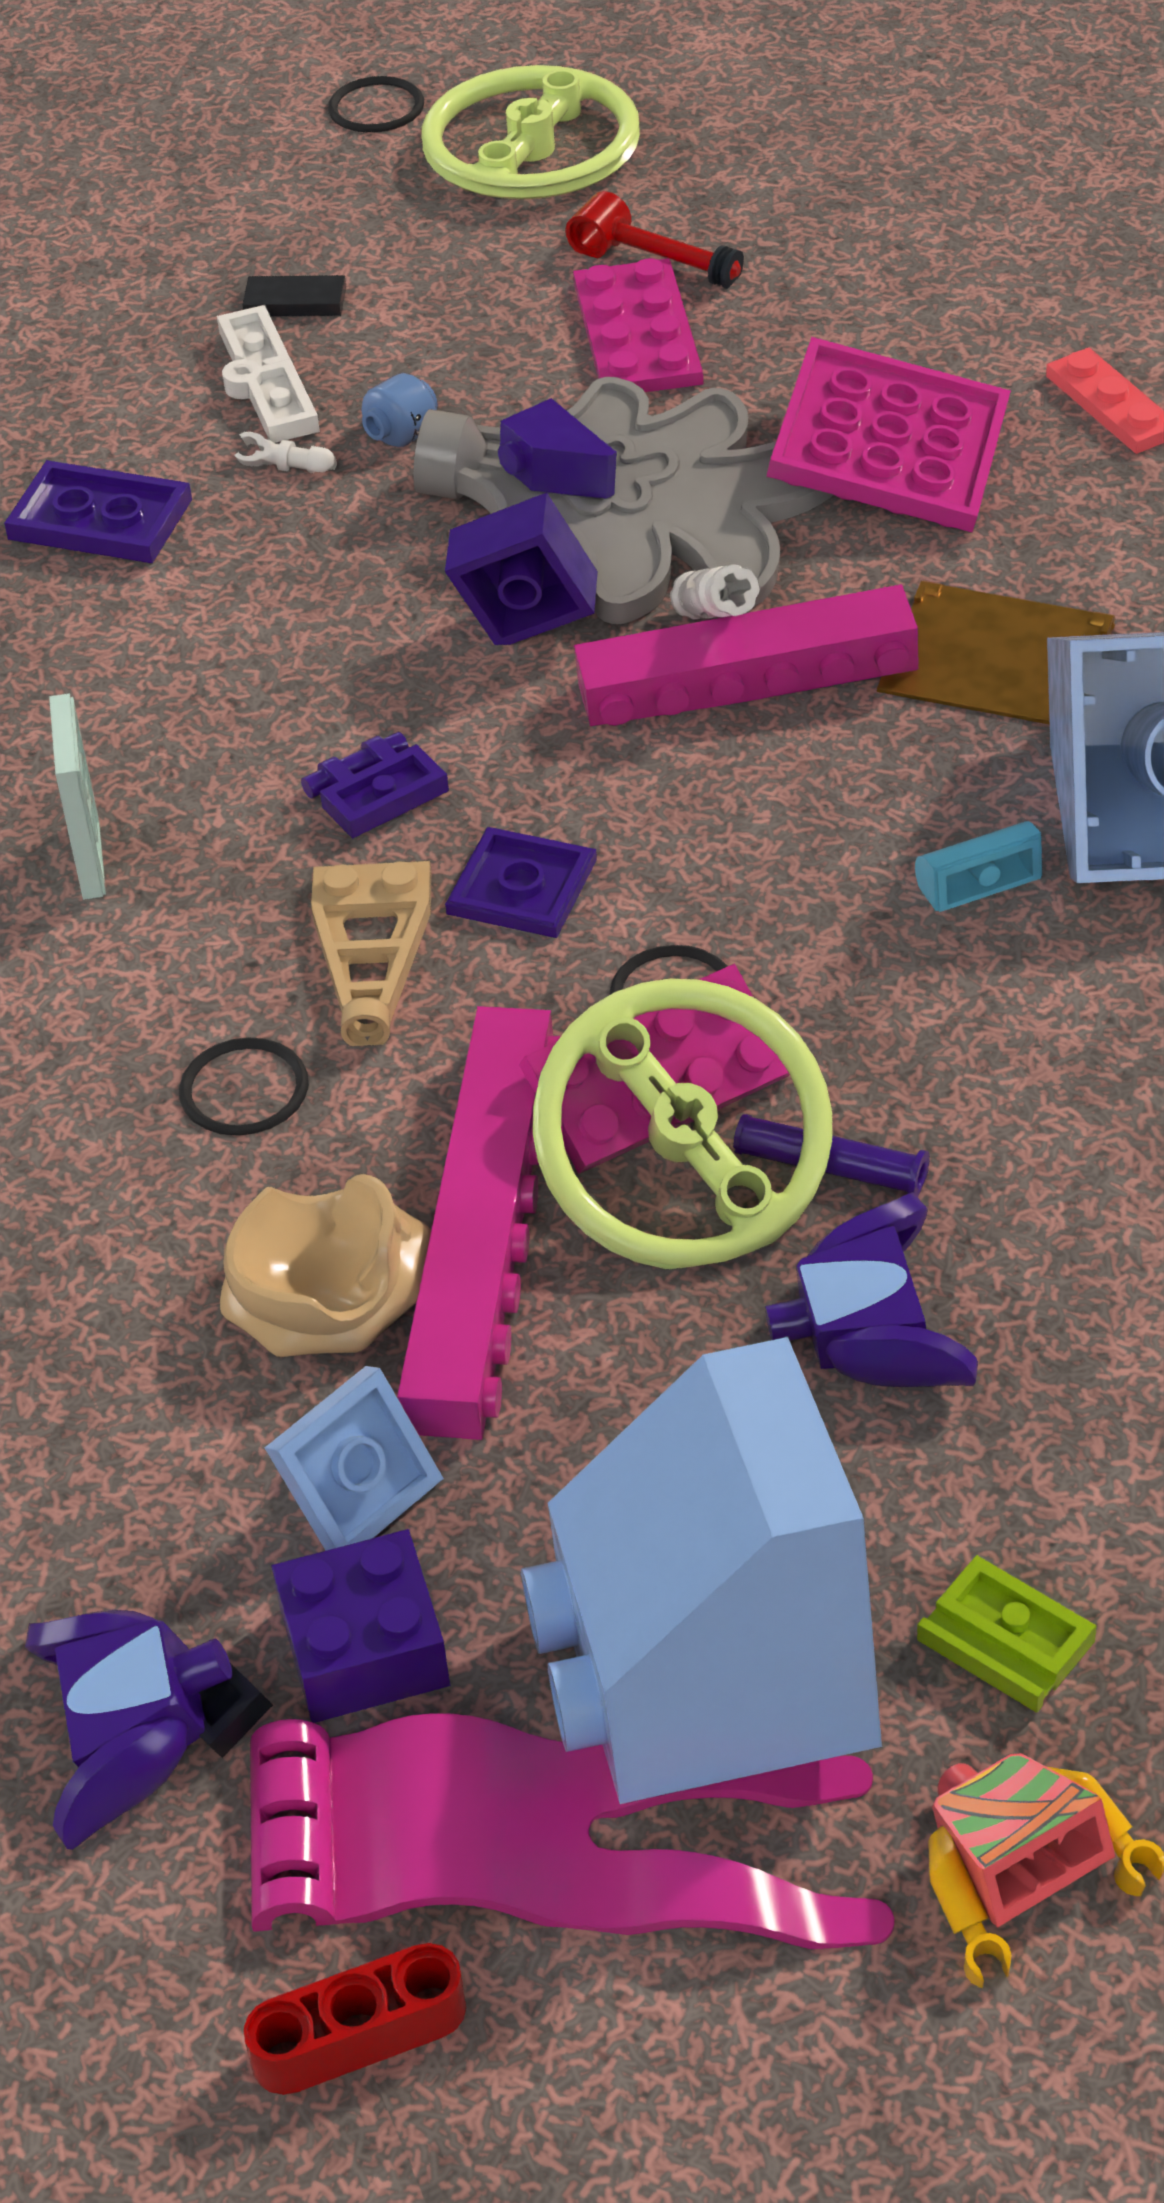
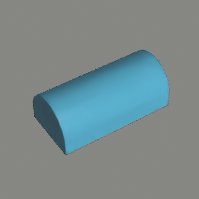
(980, 866)

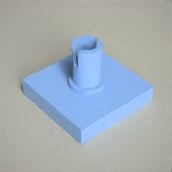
(354, 1461)

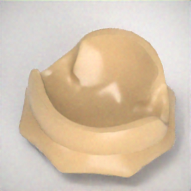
(322, 1268)

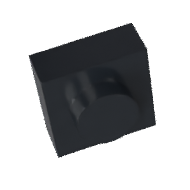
(231, 1711)

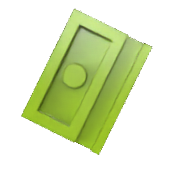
(1006, 1633)

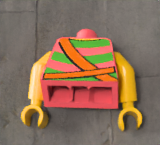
(1018, 1839)

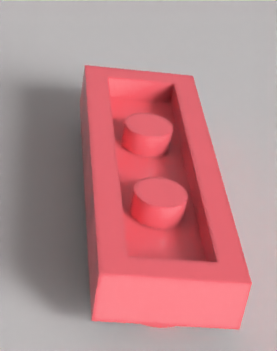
(1109, 399)

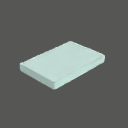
(77, 796)

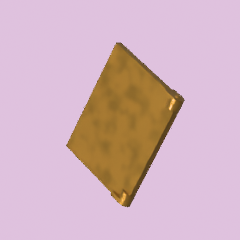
(987, 650)

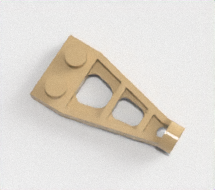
(366, 892)

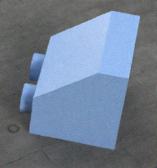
(1109, 753)
(711, 1586)

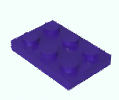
(98, 511)

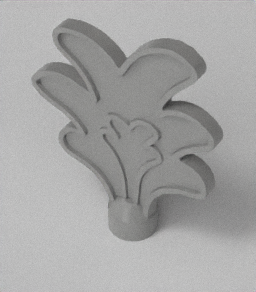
(678, 490)

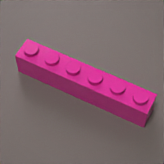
(748, 656)

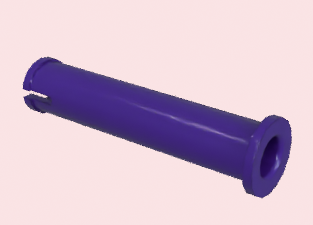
(846, 1157)

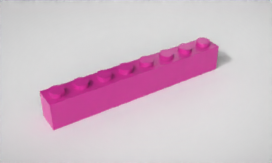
(477, 1233)

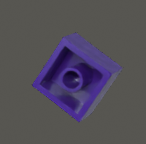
(521, 571)
(361, 1625)

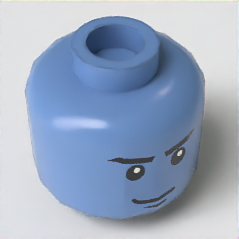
(396, 409)

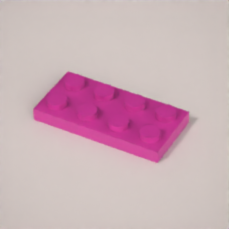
(638, 324)
(692, 1046)

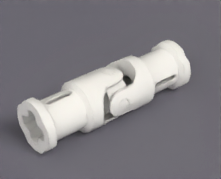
(715, 592)

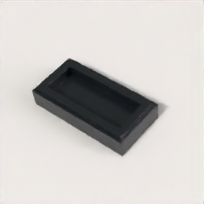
(296, 295)

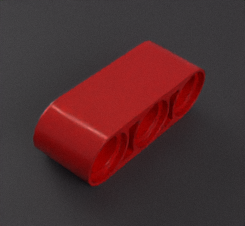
(376, 1989)

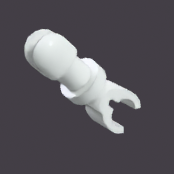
(286, 455)

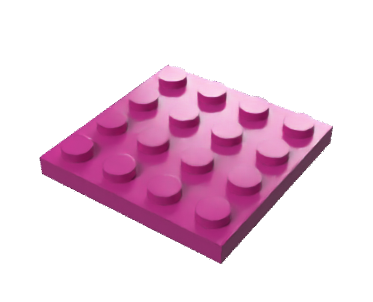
(889, 434)

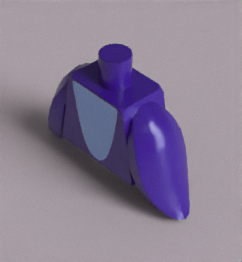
(865, 1308)
(127, 1709)

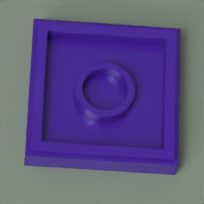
(521, 882)

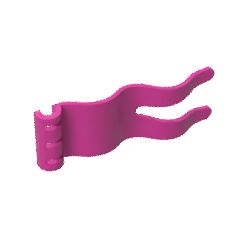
(503, 1824)

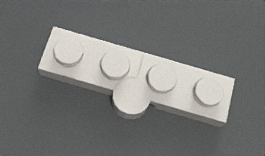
(265, 375)

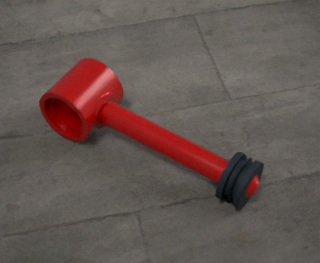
(607, 222)

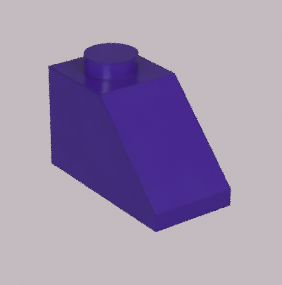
(556, 453)

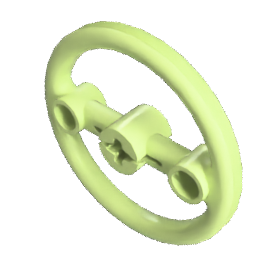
(530, 132)
(702, 1146)

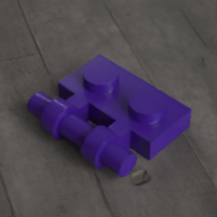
(375, 783)

